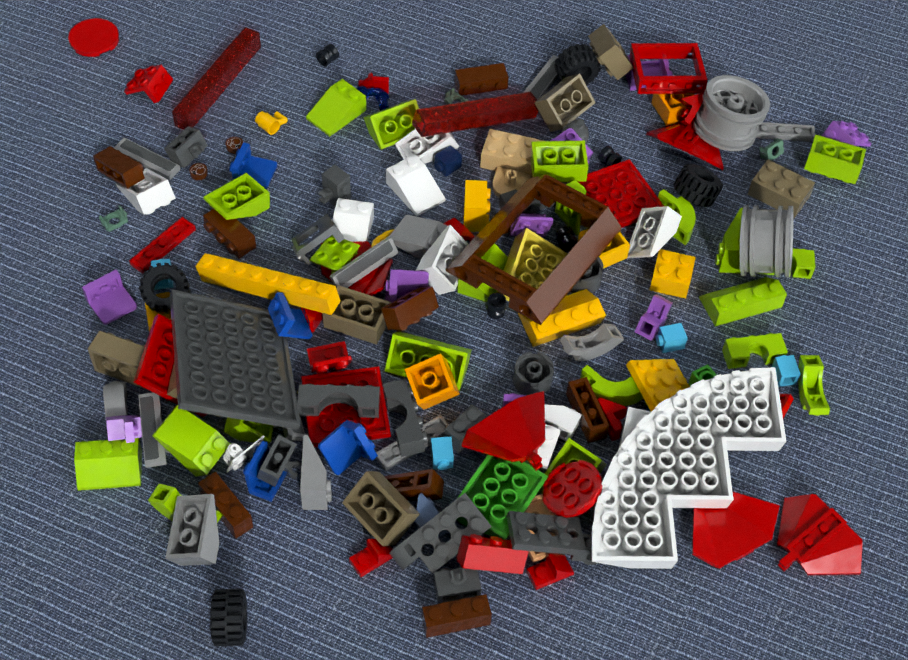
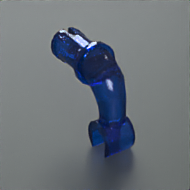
(381, 96)

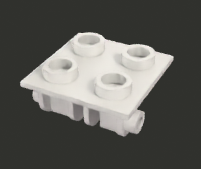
(236, 456)

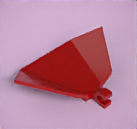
(688, 140)
(372, 282)
(512, 431)
(733, 531)
(817, 538)

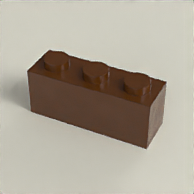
(481, 79)
(119, 167)
(230, 233)
(410, 308)
(585, 402)
(233, 513)
(456, 615)

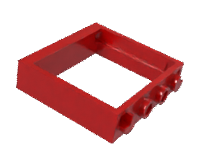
(668, 84)

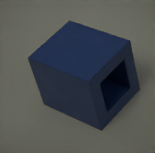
(448, 161)

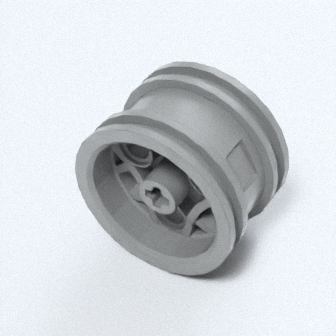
(731, 113)
(766, 241)

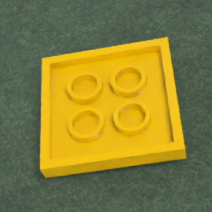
(657, 379)

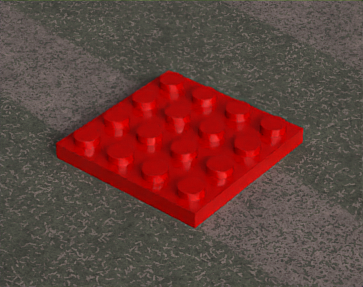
(622, 190)
(158, 360)
(335, 414)

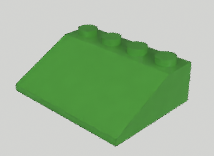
(501, 488)

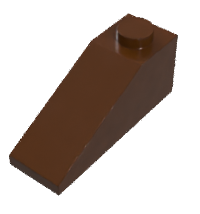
(418, 482)

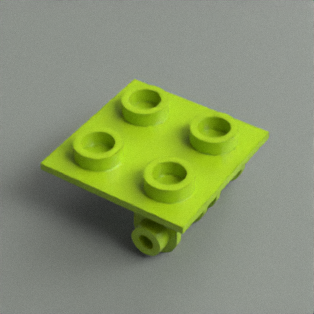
(335, 254)

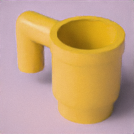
(270, 123)

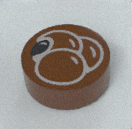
(233, 144)
(198, 171)

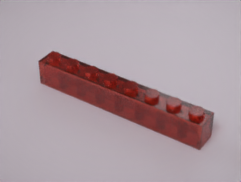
(216, 79)
(474, 114)

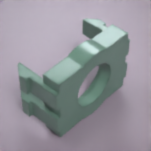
(452, 95)
(777, 144)
(120, 214)

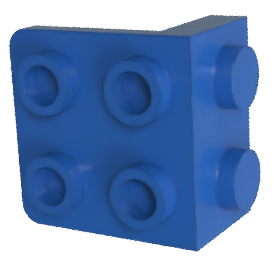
(258, 168)
(286, 320)
(345, 446)
(256, 486)

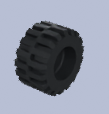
(578, 60)
(698, 185)
(155, 275)
(228, 617)

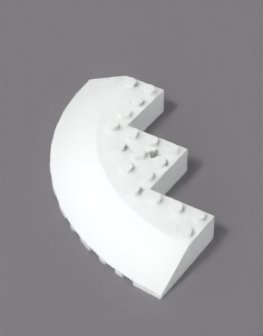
(682, 462)

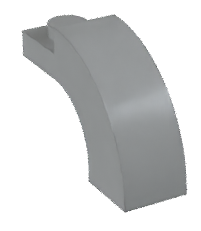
(593, 344)
(115, 399)

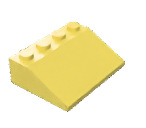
(532, 259)

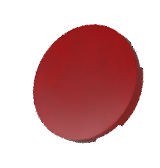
(93, 37)
(572, 488)

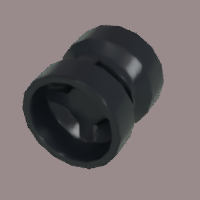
(327, 55)
(609, 157)
(566, 238)
(496, 305)

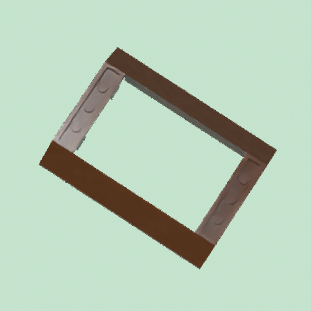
(523, 298)

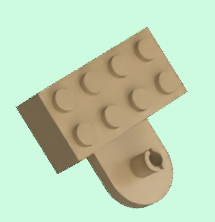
(509, 157)

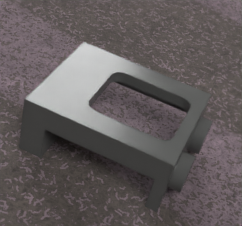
(326, 229)

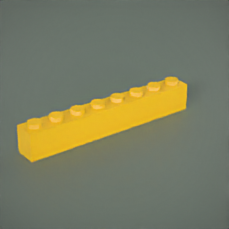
(267, 282)

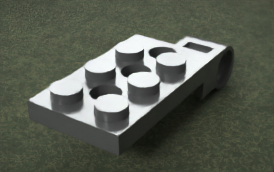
(542, 541)
(410, 549)

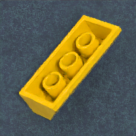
(570, 316)

